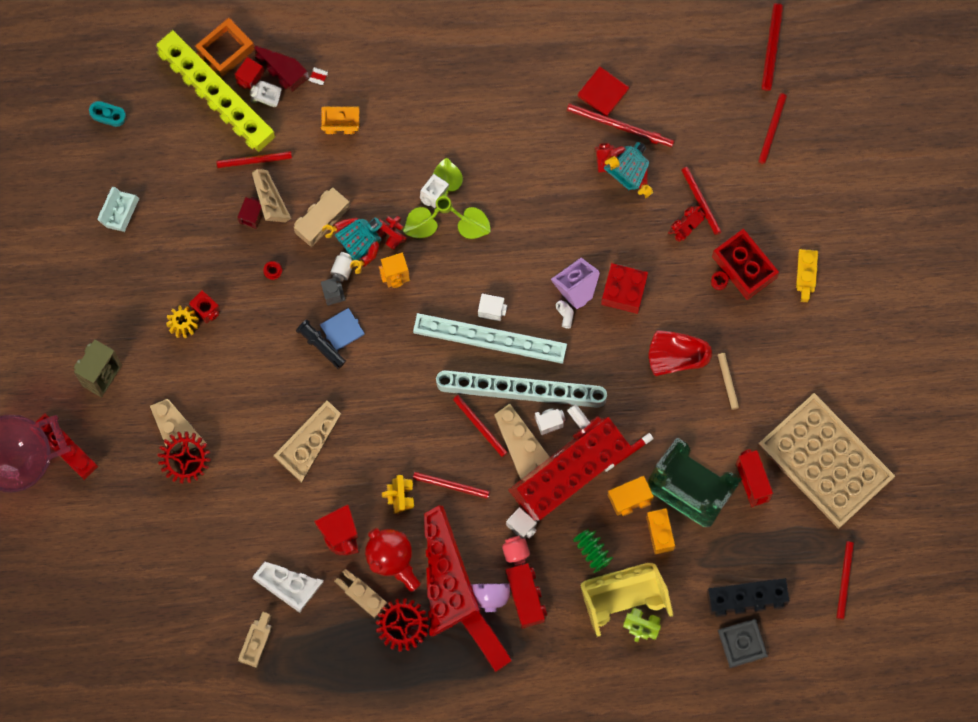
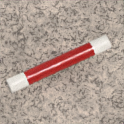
(636, 446)

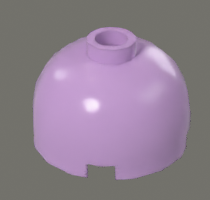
(491, 595)

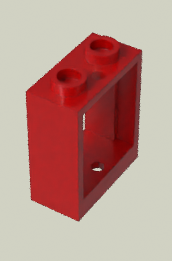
(754, 478)

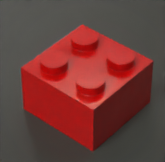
(624, 288)

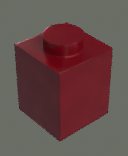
(250, 212)

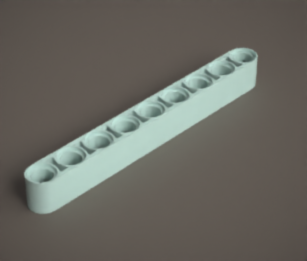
(530, 384)

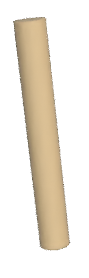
(728, 381)

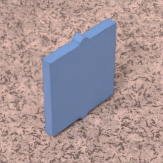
(342, 329)

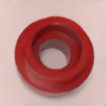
(270, 265)

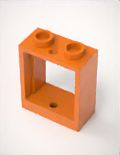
(246, 49)

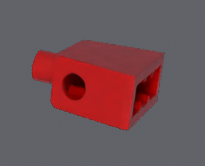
(338, 529)

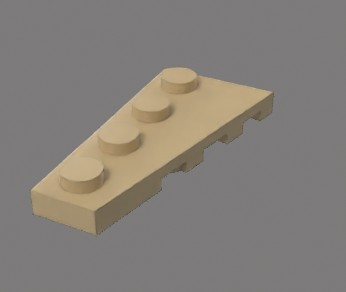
(306, 443)
(521, 443)

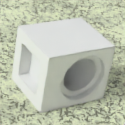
(492, 307)
(521, 524)

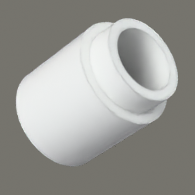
(341, 267)

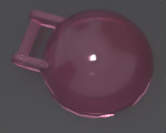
(26, 451)

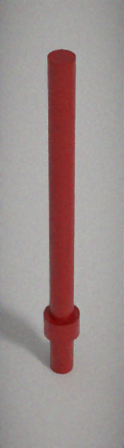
(653, 137)

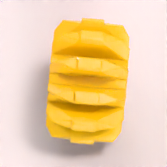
(180, 315)

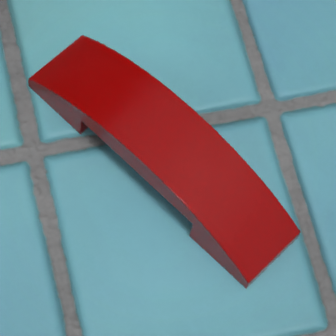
(487, 641)

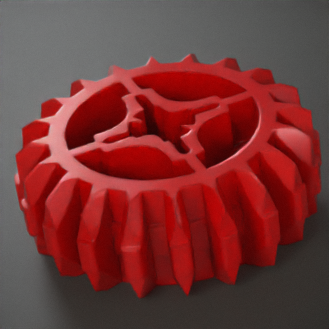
(184, 448)
(411, 623)

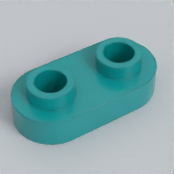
(108, 113)

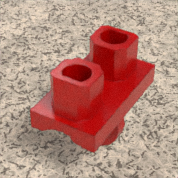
(395, 236)

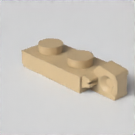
(256, 641)

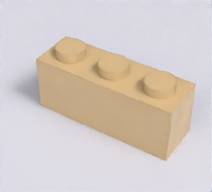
(325, 212)

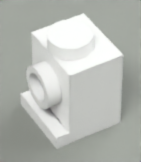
(549, 420)

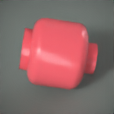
(516, 550)

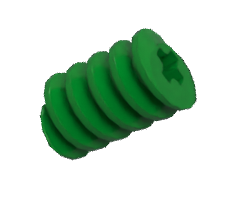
(592, 550)

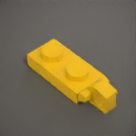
(806, 273)

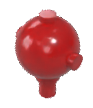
(389, 554)

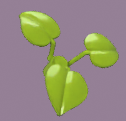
(421, 222)

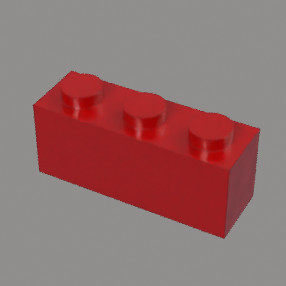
(526, 595)

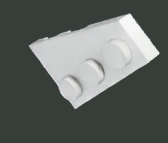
(287, 585)

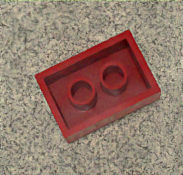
(745, 264)

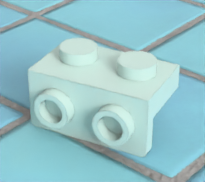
(117, 209)

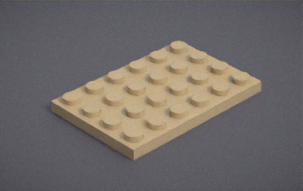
(826, 460)

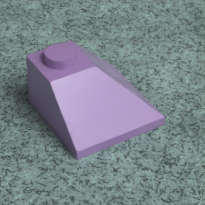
(577, 282)

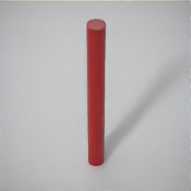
(772, 128)
(254, 159)
(701, 201)
(480, 426)
(451, 485)
(845, 580)

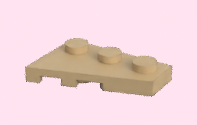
(269, 197)
(170, 422)

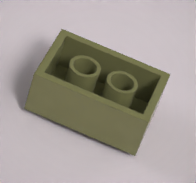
(97, 368)

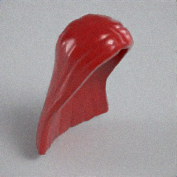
(677, 352)

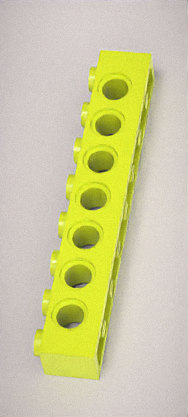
(173, 43)

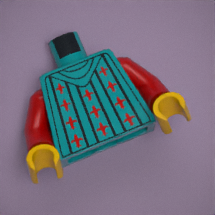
(629, 167)
(358, 239)

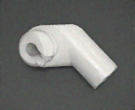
(567, 313)

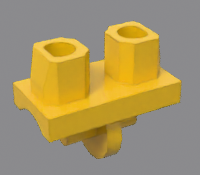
(396, 496)

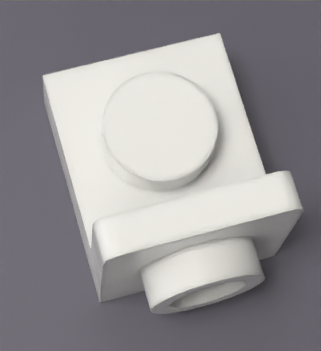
(265, 93)
(433, 190)

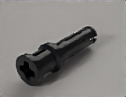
(314, 338)

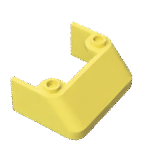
(624, 591)

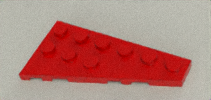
(447, 578)

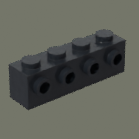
(748, 596)

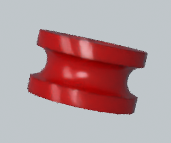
(724, 278)

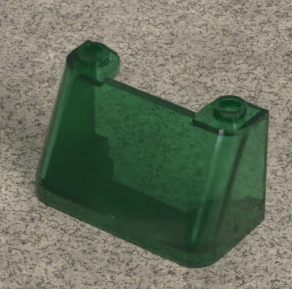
(691, 485)

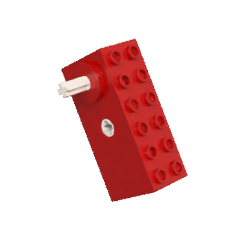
(571, 467)

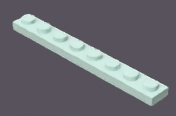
(490, 338)

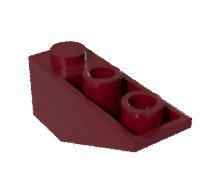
(286, 68)

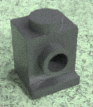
(332, 291)

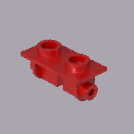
(691, 217)

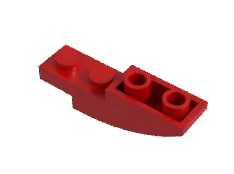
(76, 459)

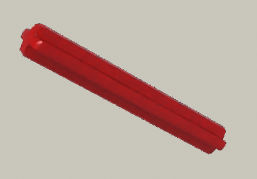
(772, 47)

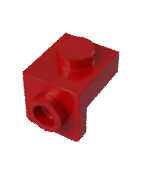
(602, 155)

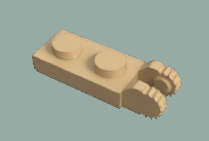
(362, 594)

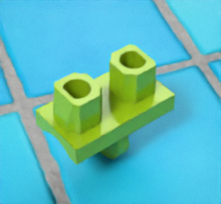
(640, 627)

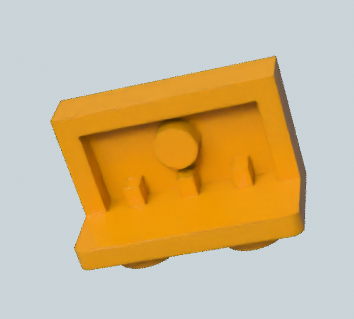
(340, 119)

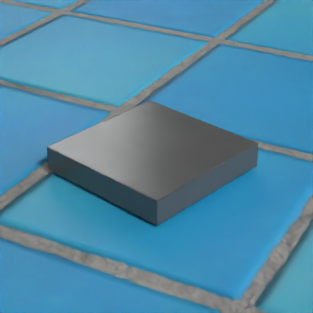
(742, 643)

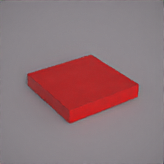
(603, 91)

